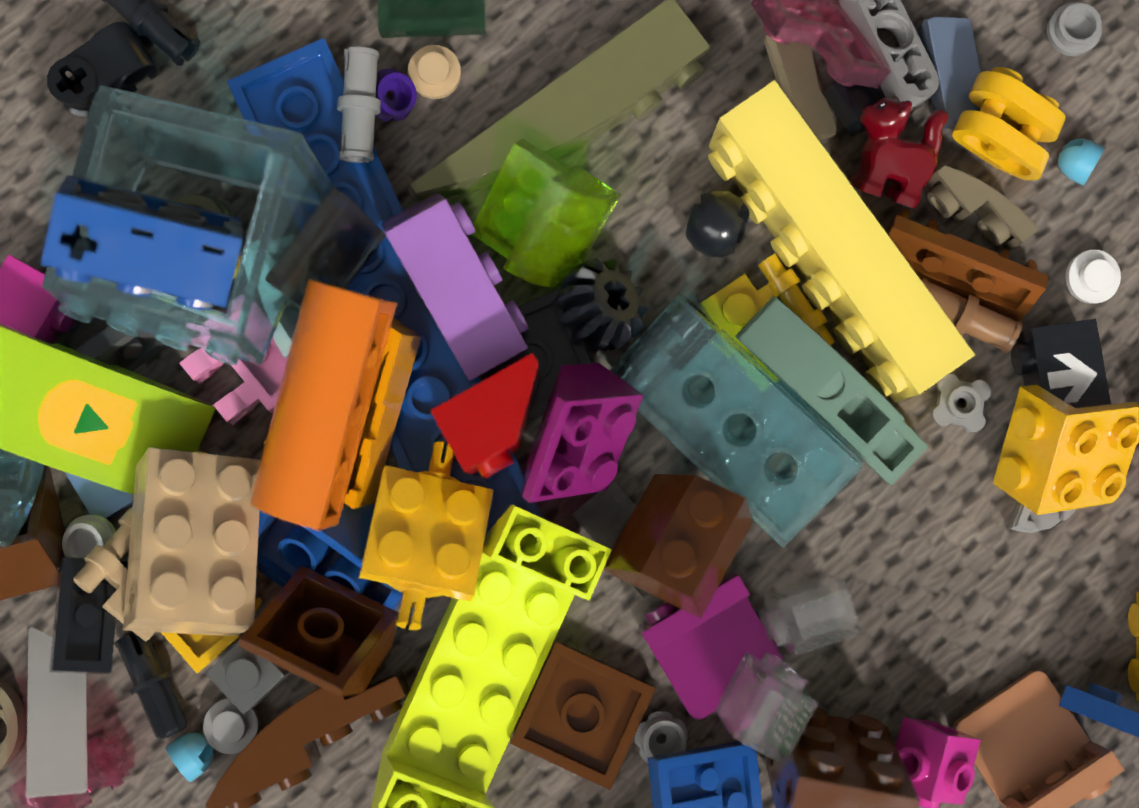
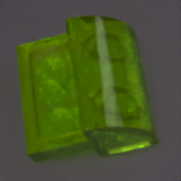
(543, 215)

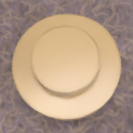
(434, 71)

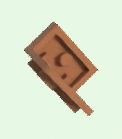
(1035, 749)

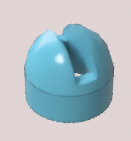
(1079, 159)
(191, 754)

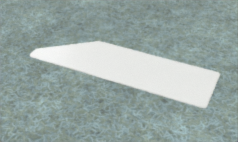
(54, 724)

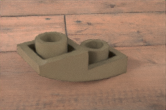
(960, 194)

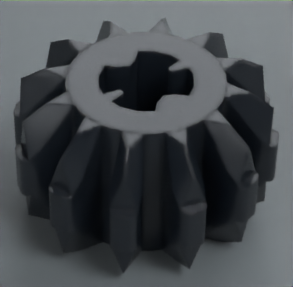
(600, 305)

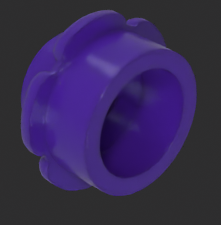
(403, 95)

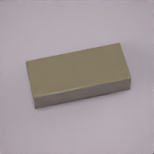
(801, 83)

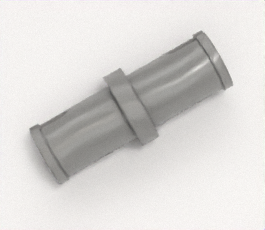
(359, 104)

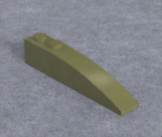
(584, 101)

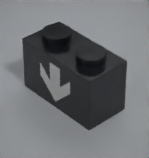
(1064, 362)

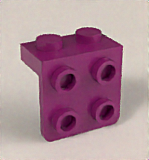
(706, 651)

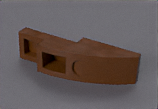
(287, 744)

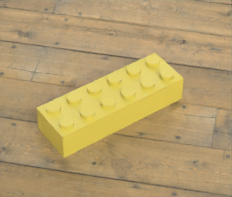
(835, 246)

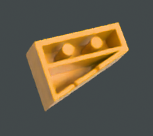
(382, 414)

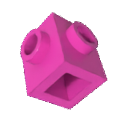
(937, 760)

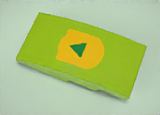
(88, 413)

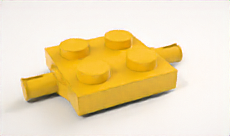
(426, 535)

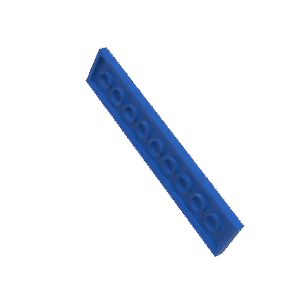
(302, 96)

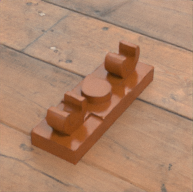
(968, 267)

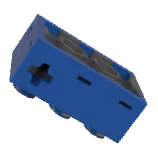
(142, 243)

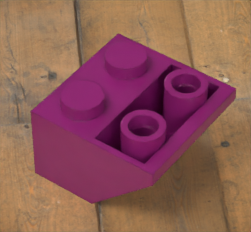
(581, 433)

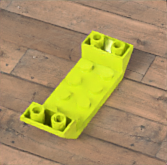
(485, 664)

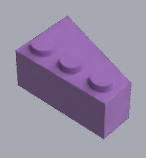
(457, 284)

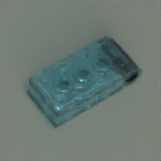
(689, 343)

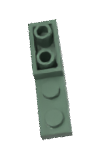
(832, 390)

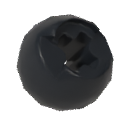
(717, 223)

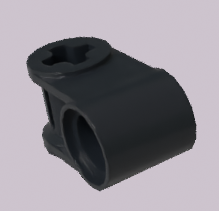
(108, 59)

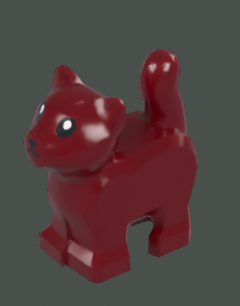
(903, 160)

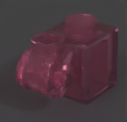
(105, 767)

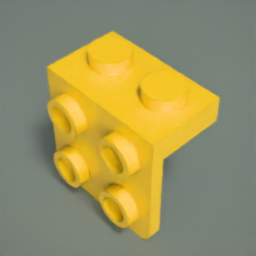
(1066, 454)

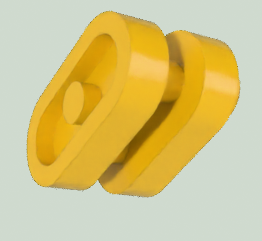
(1009, 124)

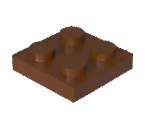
(583, 715)

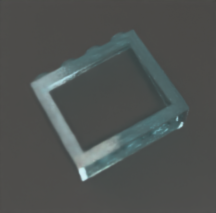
(118, 144)

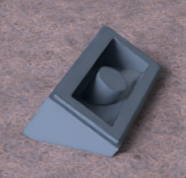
(955, 58)

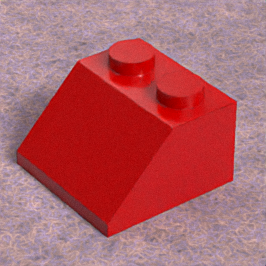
(490, 418)

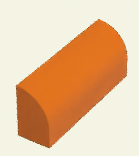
(322, 405)

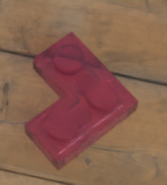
(830, 32)

